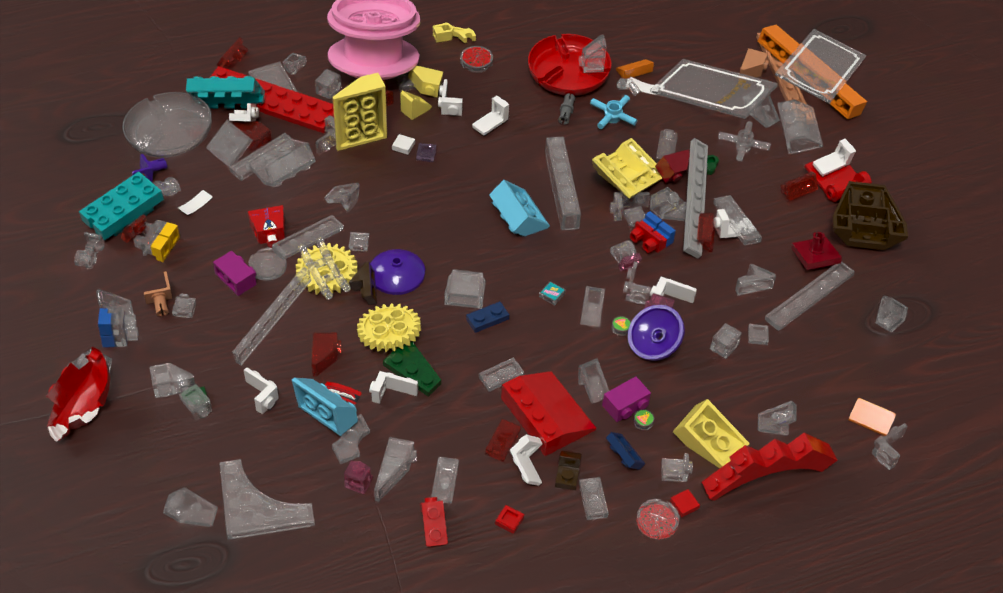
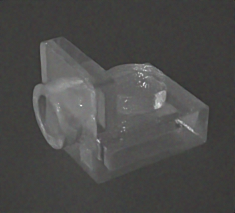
(196, 402)
(676, 469)

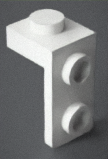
(449, 106)
(496, 117)
(835, 160)
(721, 223)
(674, 289)
(393, 382)
(268, 389)
(521, 452)

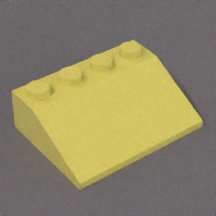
(360, 112)

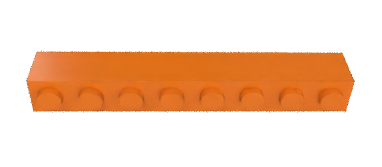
(781, 45)

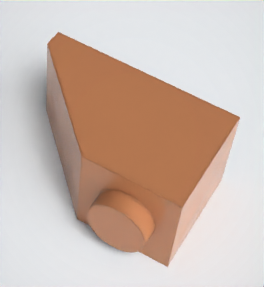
(754, 63)

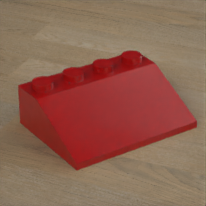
(546, 410)

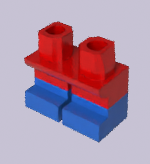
(653, 232)

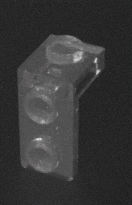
(328, 140)
(666, 143)
(620, 201)
(635, 292)
(883, 451)

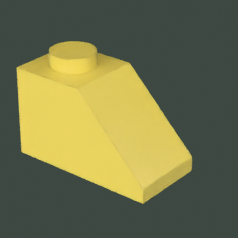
(426, 80)

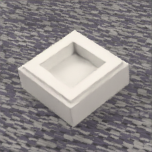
(403, 144)

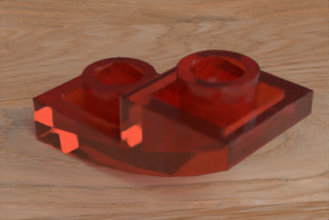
(134, 228)

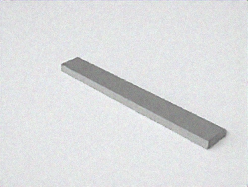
(695, 196)

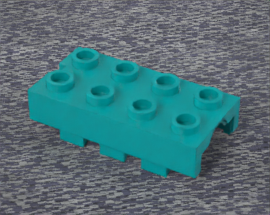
(226, 91)
(121, 205)

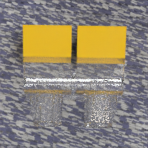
(158, 240)

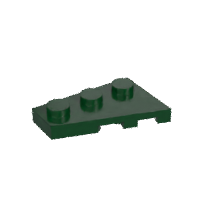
(412, 364)

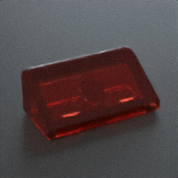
(706, 230)

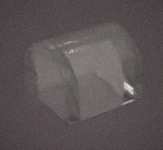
(294, 63)
(623, 250)

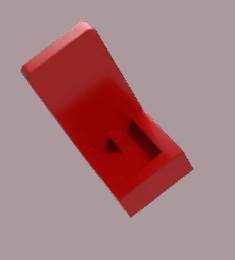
(434, 522)

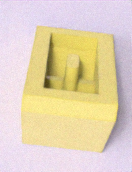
(413, 105)

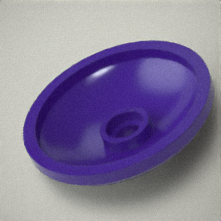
(398, 271)
(649, 326)

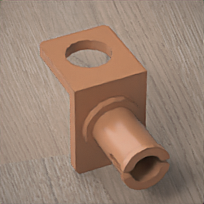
(159, 297)

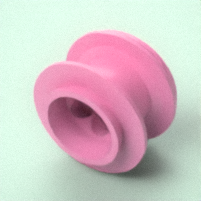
(373, 37)

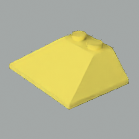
(628, 168)

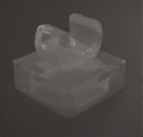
(184, 306)

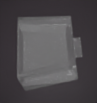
(465, 289)

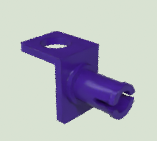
(148, 167)

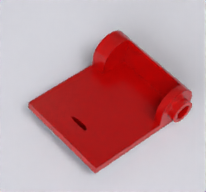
(837, 181)

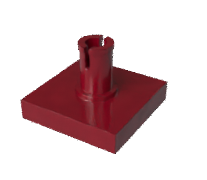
(816, 252)

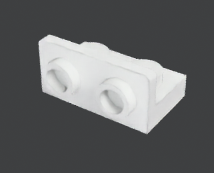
(245, 115)

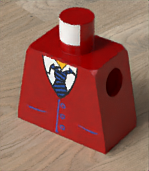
(268, 224)

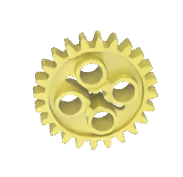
(343, 260)
(389, 327)

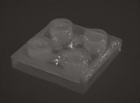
(229, 143)

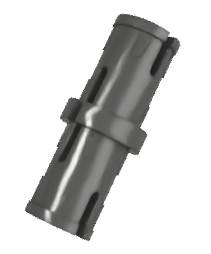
(566, 108)

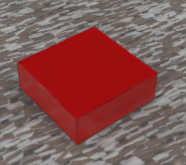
(685, 503)
(509, 519)

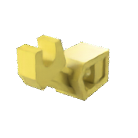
(446, 32)

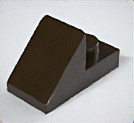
(365, 281)
(568, 470)

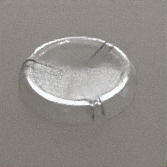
(167, 125)

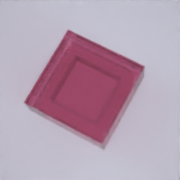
(628, 261)

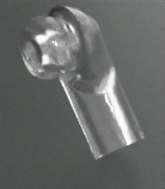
(628, 84)

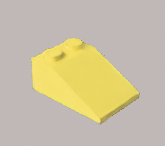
(710, 434)

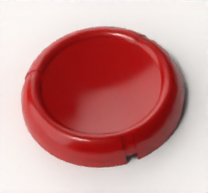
(557, 68)

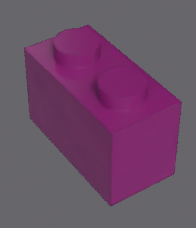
(235, 273)
(626, 399)

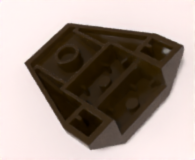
(869, 217)

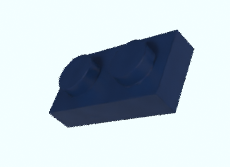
(487, 317)
(625, 450)

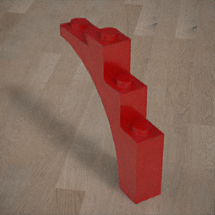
(776, 456)

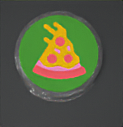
(620, 325)
(643, 419)

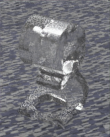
(87, 257)

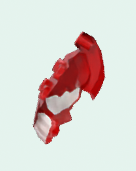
(78, 395)

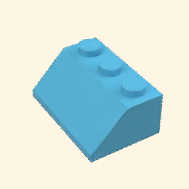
(518, 209)
(324, 405)

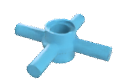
(613, 111)

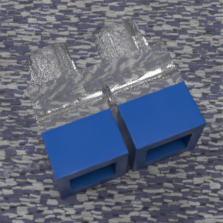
(117, 328)

